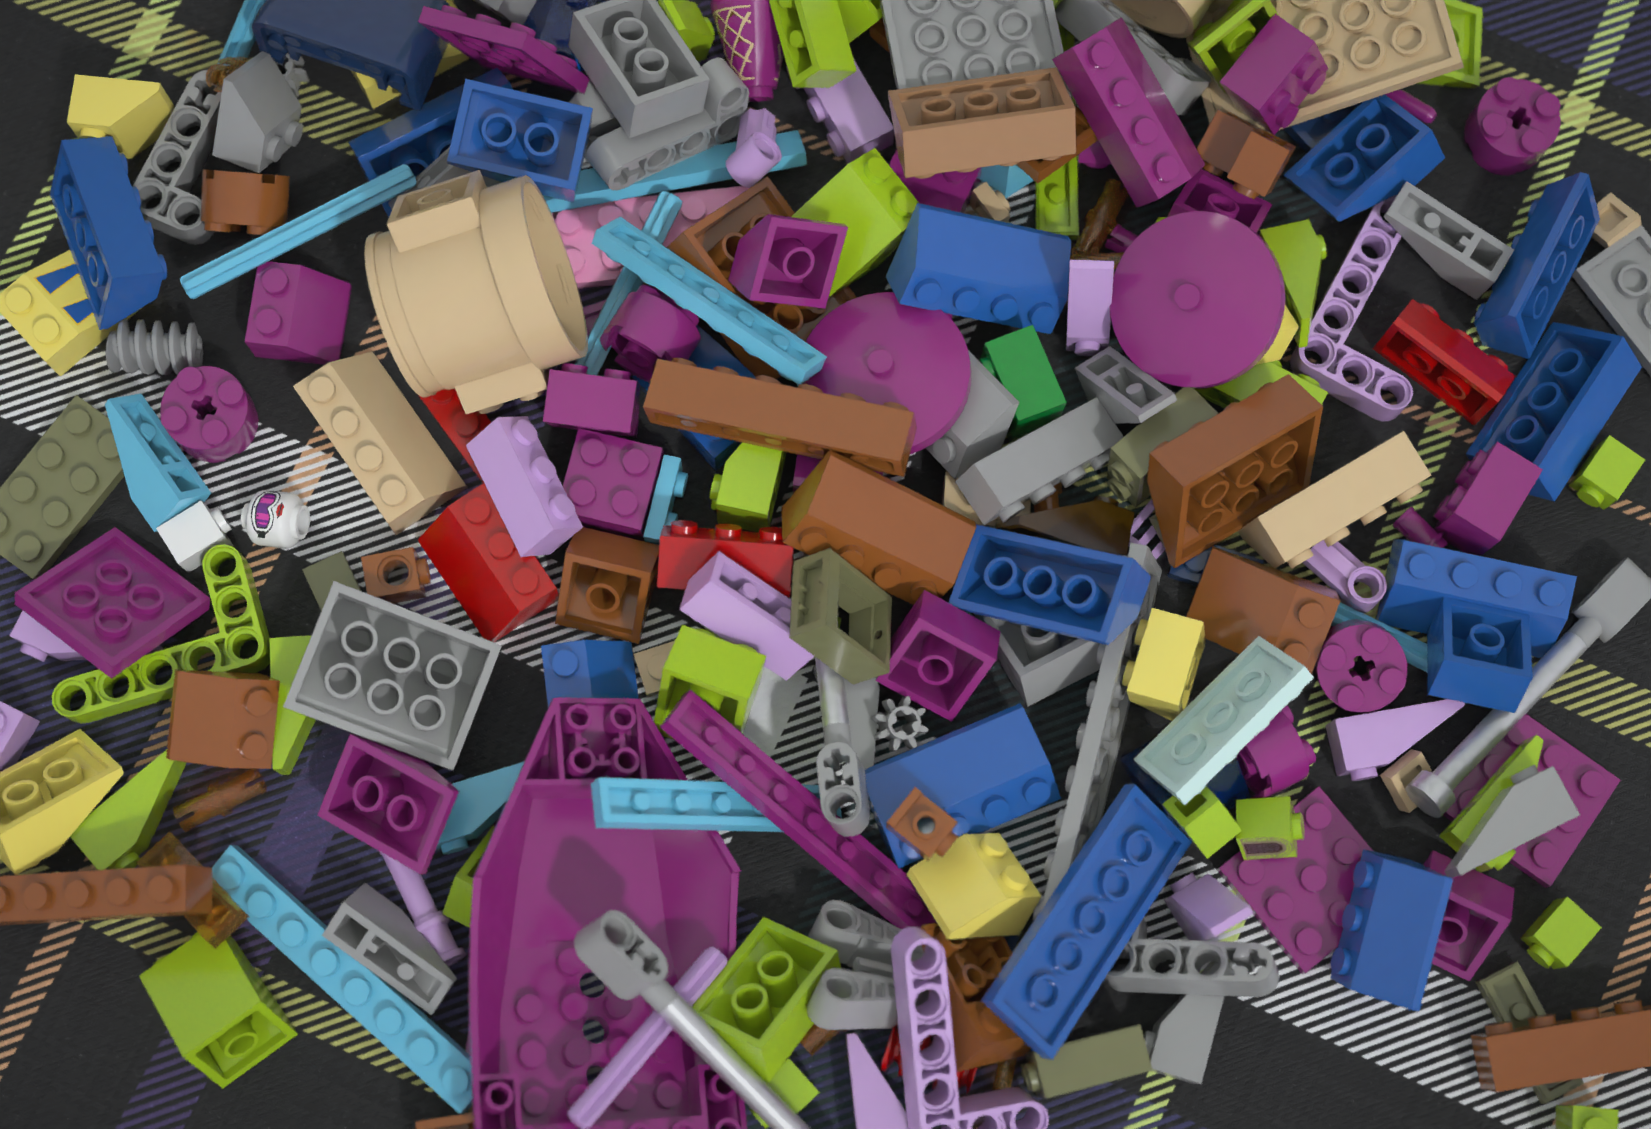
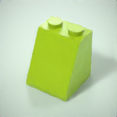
(874, 208)
(217, 1008)

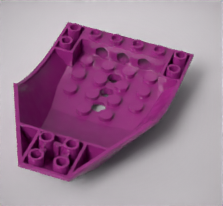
(549, 879)

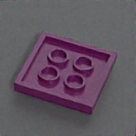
(508, 49)
(112, 602)
(1582, 777)
(1303, 895)

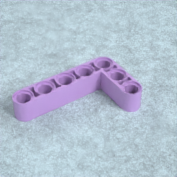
(1346, 309)
(938, 1060)

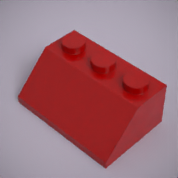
(1445, 362)
(688, 548)
(484, 566)

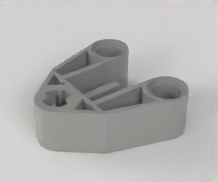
(867, 993)

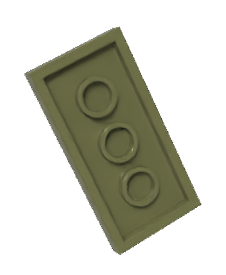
(58, 488)

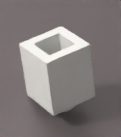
(194, 533)

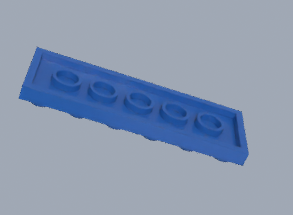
(1087, 922)

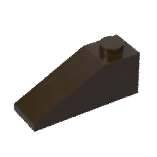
(1089, 525)

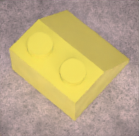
(119, 108)
(1165, 662)
(976, 888)

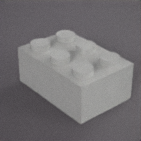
(638, 64)

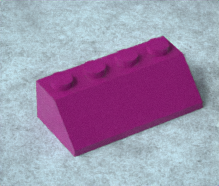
(1129, 113)

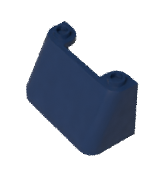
(358, 35)

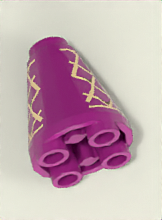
(750, 44)

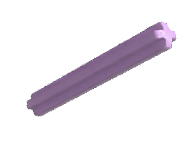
(643, 1043)

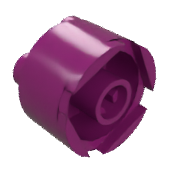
(1512, 126)
(650, 330)
(198, 393)
(1384, 674)
(1275, 757)

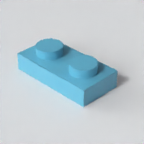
(670, 484)

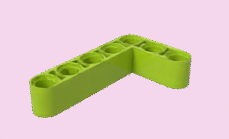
(225, 645)

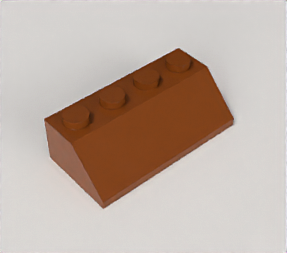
(878, 528)

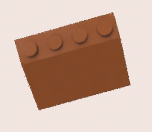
(712, 248)
(1233, 467)

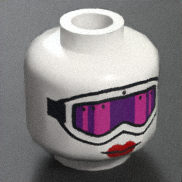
(275, 519)

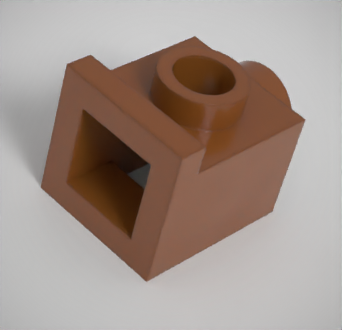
(904, 826)

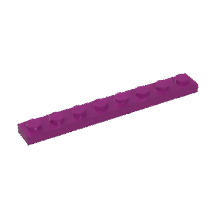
(795, 811)

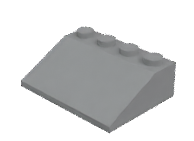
(392, 676)

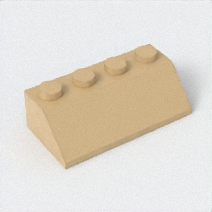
(380, 438)
(1337, 501)

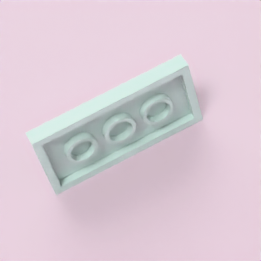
(1223, 719)

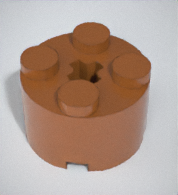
(244, 199)

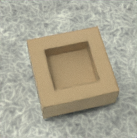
(989, 203)
(1615, 220)
(650, 666)
(1401, 774)

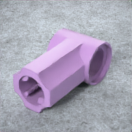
(755, 148)
(1341, 570)

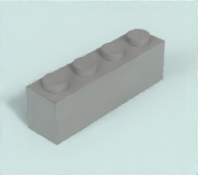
(1039, 462)

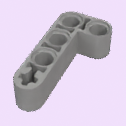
(1178, 77)
(196, 107)
(628, 160)
(1189, 959)

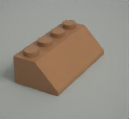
(983, 122)

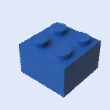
(1479, 655)

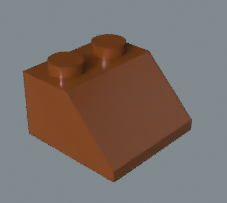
(607, 584)
(223, 719)

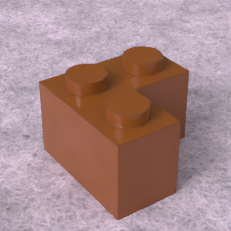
(1245, 152)

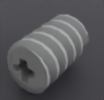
(153, 349)

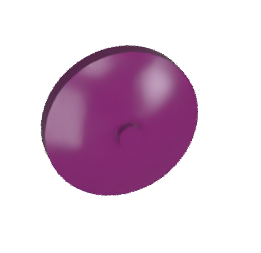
(1197, 299)
(897, 357)

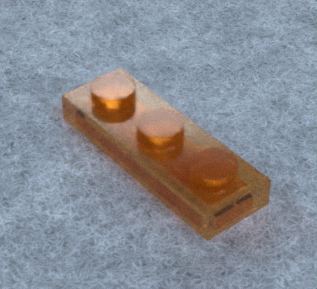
(226, 912)

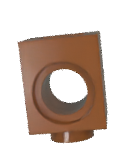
(379, 566)

